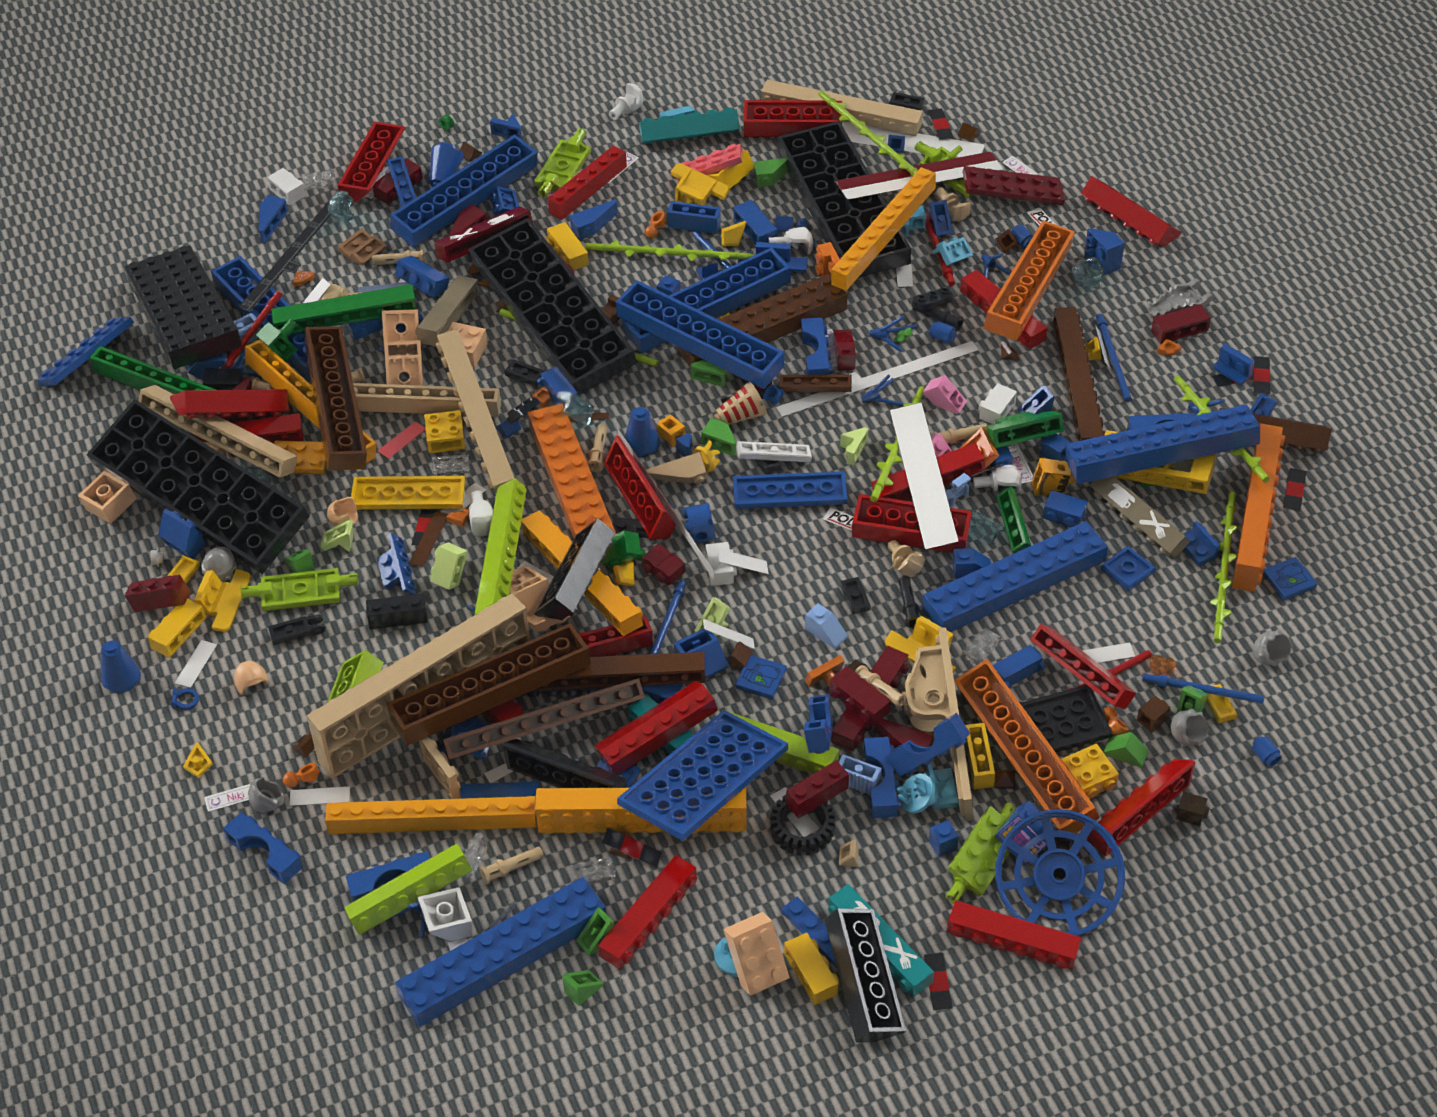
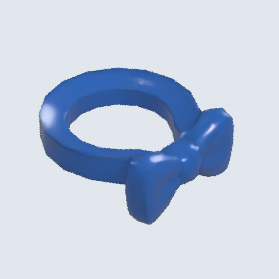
(174, 703)

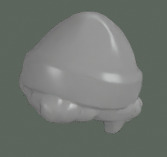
(221, 562)
(1272, 648)
(1189, 727)
(265, 795)

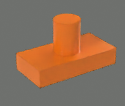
(825, 671)

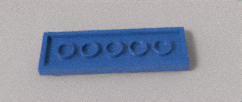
(87, 347)
(790, 490)

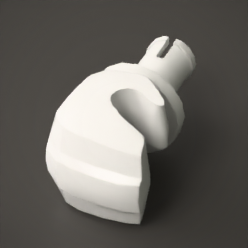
(629, 103)
(795, 236)
(1003, 475)
(480, 514)

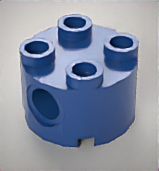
(699, 523)

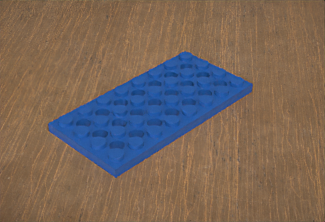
(708, 763)

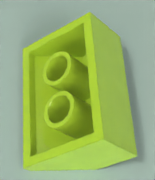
(355, 672)

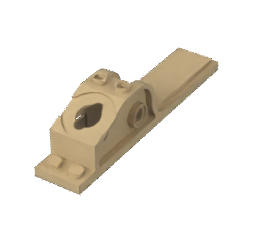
(932, 696)

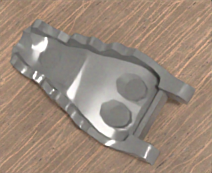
(1179, 298)

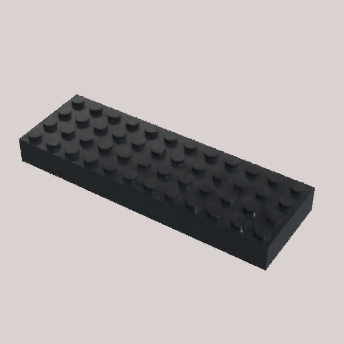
(818, 160)
(552, 306)
(199, 484)

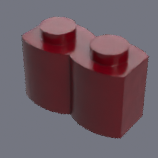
(663, 564)

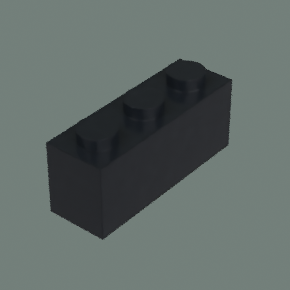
(396, 611)

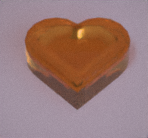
(1162, 665)

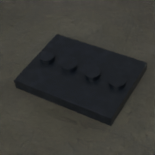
(1069, 718)

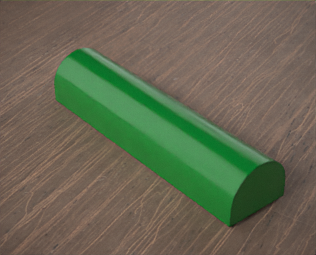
(1013, 520)

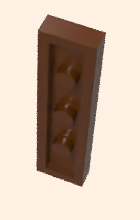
(816, 383)

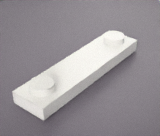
(773, 451)

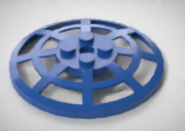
(1066, 861)

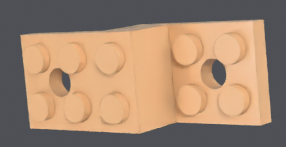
(403, 349)
(529, 589)

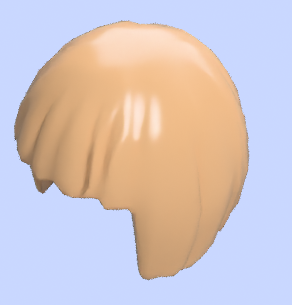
(342, 511)
(249, 674)

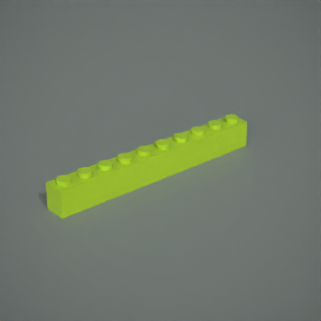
(501, 544)

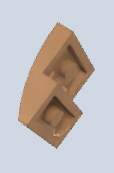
(361, 247)

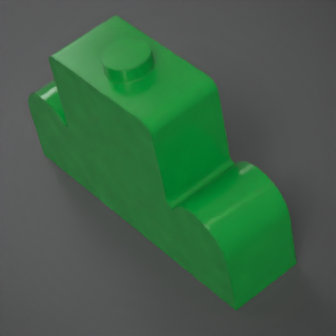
(1024, 427)

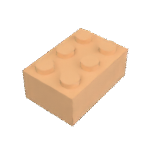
(756, 953)

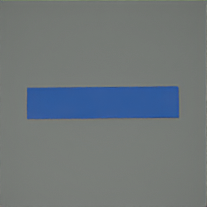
(499, 789)

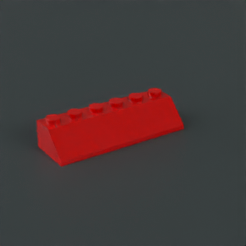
(785, 117)
(370, 159)
(1130, 212)
(230, 402)
(638, 491)
(898, 521)
(656, 727)
(1144, 803)

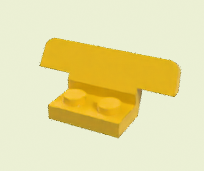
(696, 186)
(221, 598)
(923, 636)

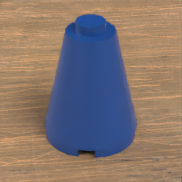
(444, 162)
(642, 433)
(118, 668)

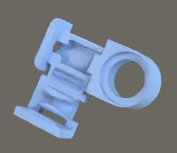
(959, 488)

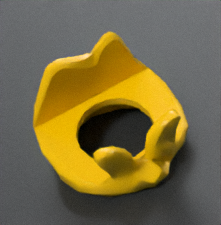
(708, 458)

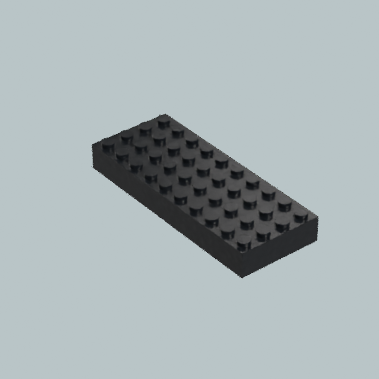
(183, 307)

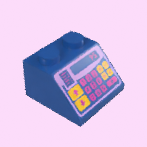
(1026, 834)

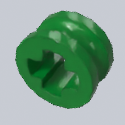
(446, 122)

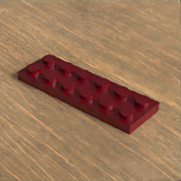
(1013, 185)

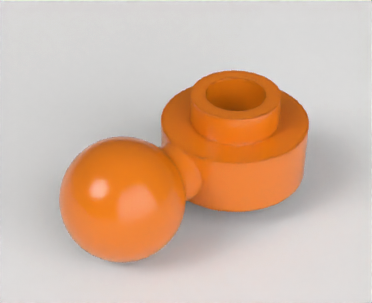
(658, 220)
(1116, 725)
(307, 773)

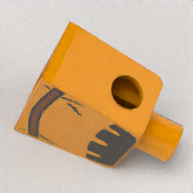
(1050, 476)

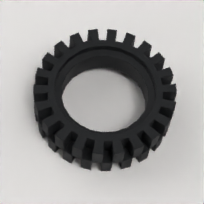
(798, 843)

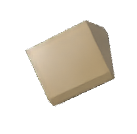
(849, 854)

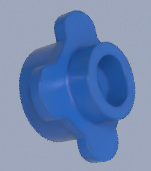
(770, 391)

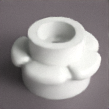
(156, 557)

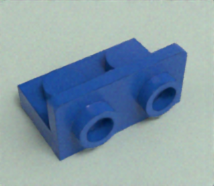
(503, 200)
(1234, 365)
(1202, 545)

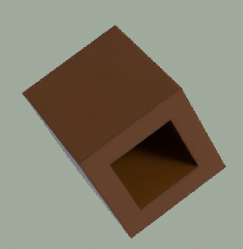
(1153, 713)

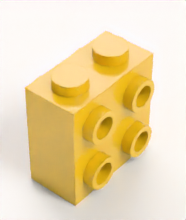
(444, 431)
(1092, 770)

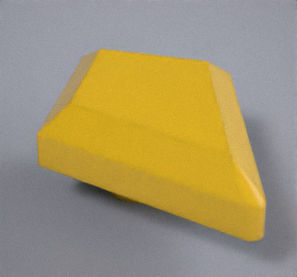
(732, 234)
(624, 574)
(197, 761)

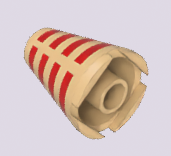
(741, 406)

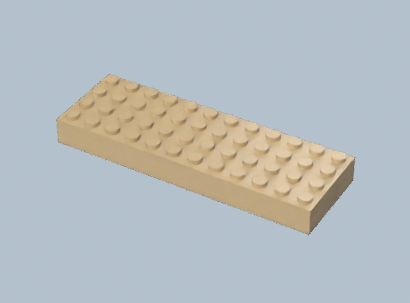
(359, 719)

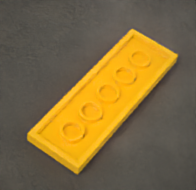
(408, 492)

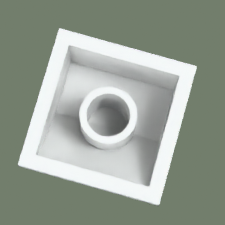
(446, 914)

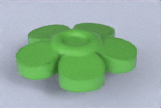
(903, 335)

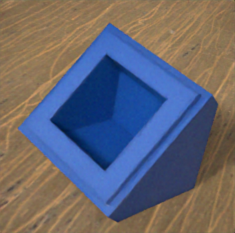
(897, 143)
(784, 223)
(508, 429)
(684, 444)

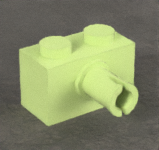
(448, 565)

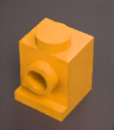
(670, 429)

